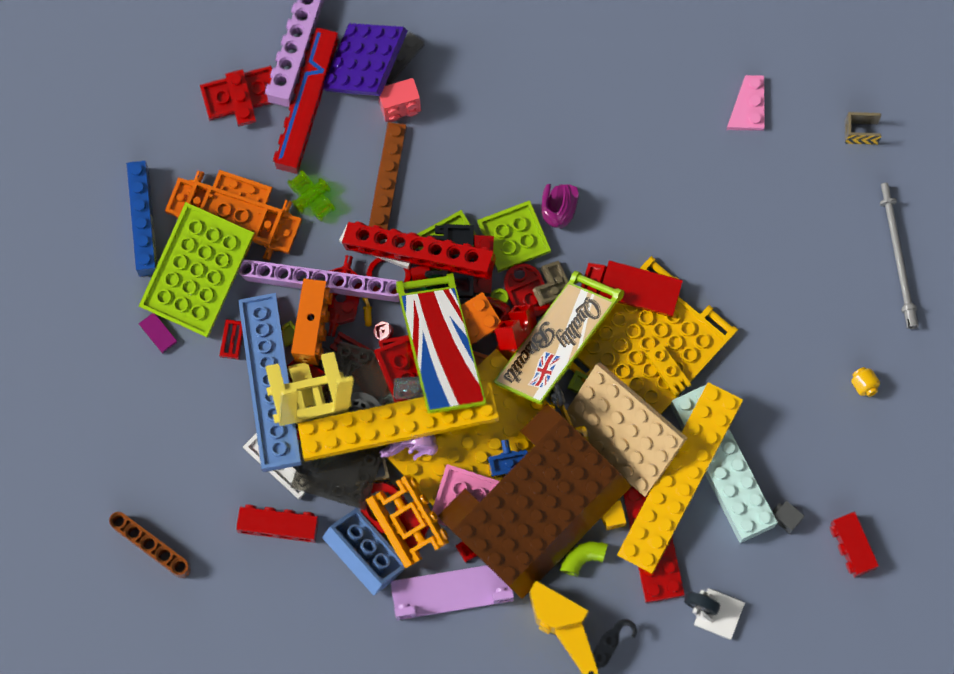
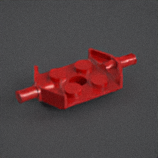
(344, 311)

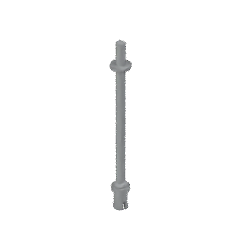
(908, 308)

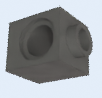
(787, 516)

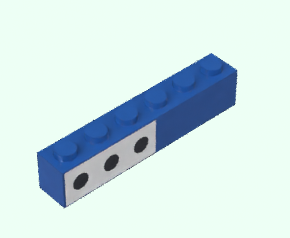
(142, 218)

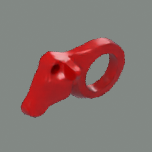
(407, 518)

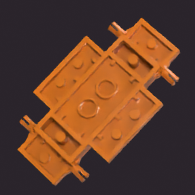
(241, 203)

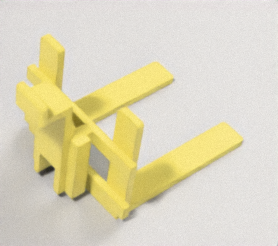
(307, 391)

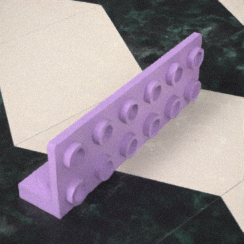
(448, 592)

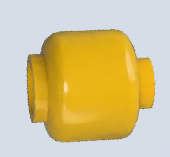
(865, 382)

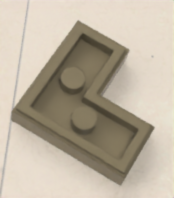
(556, 281)

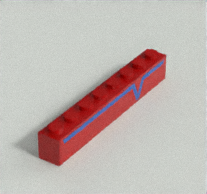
(306, 101)

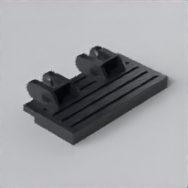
(459, 234)

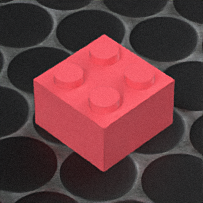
(400, 100)

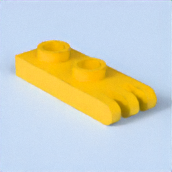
(667, 368)

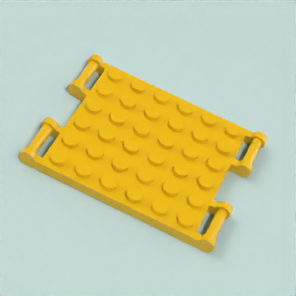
(632, 332)

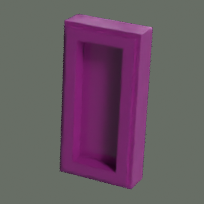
(157, 332)

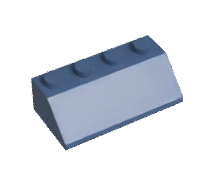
(364, 551)

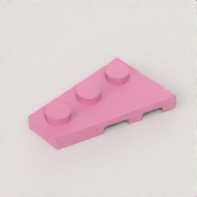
(749, 106)

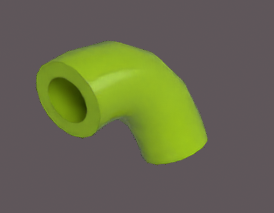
(581, 554)

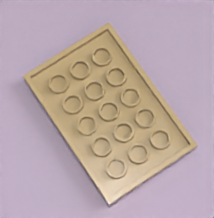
(625, 429)

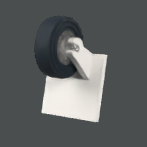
(715, 611)

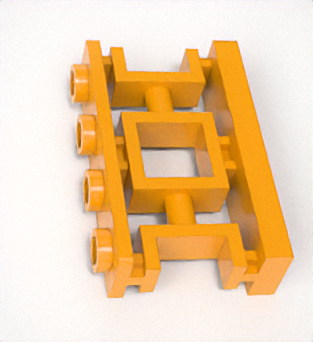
(395, 529)

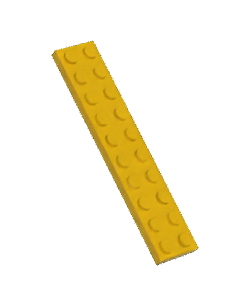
(387, 425)
(681, 479)

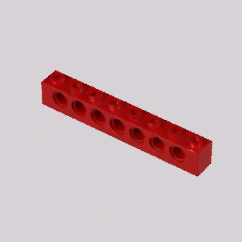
(481, 268)

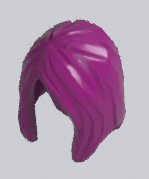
(559, 205)

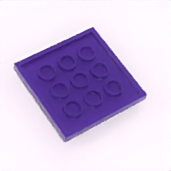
(364, 59)

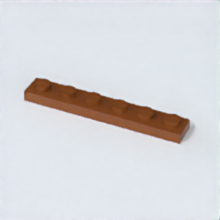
(387, 175)

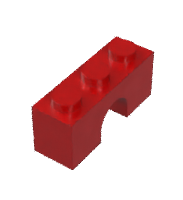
(513, 332)

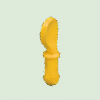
(367, 312)

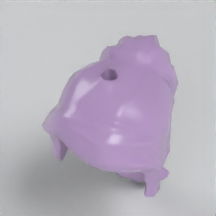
(425, 445)

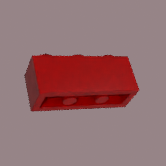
(853, 545)

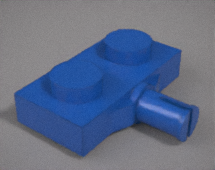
(504, 462)

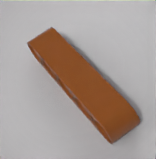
(141, 540)

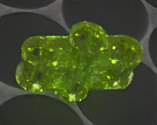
(311, 195)

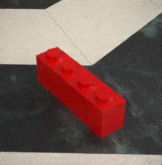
(277, 524)

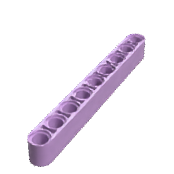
(331, 278)

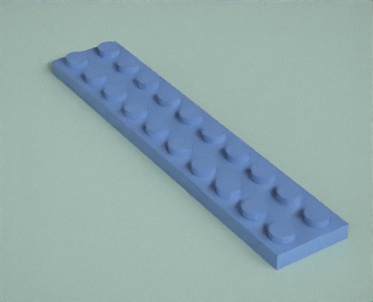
(265, 347)

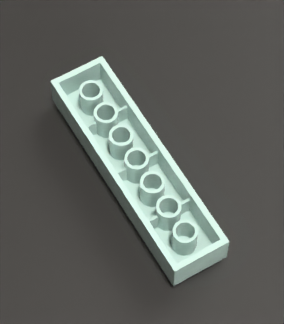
(731, 479)

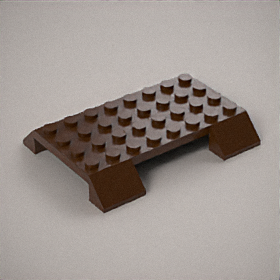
(538, 504)

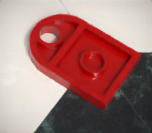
(521, 290)

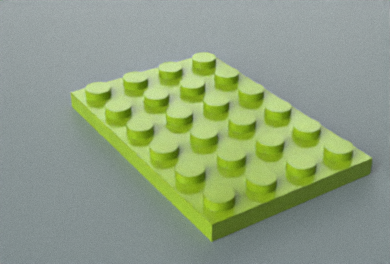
(196, 269)

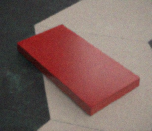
(218, 98)
(643, 288)

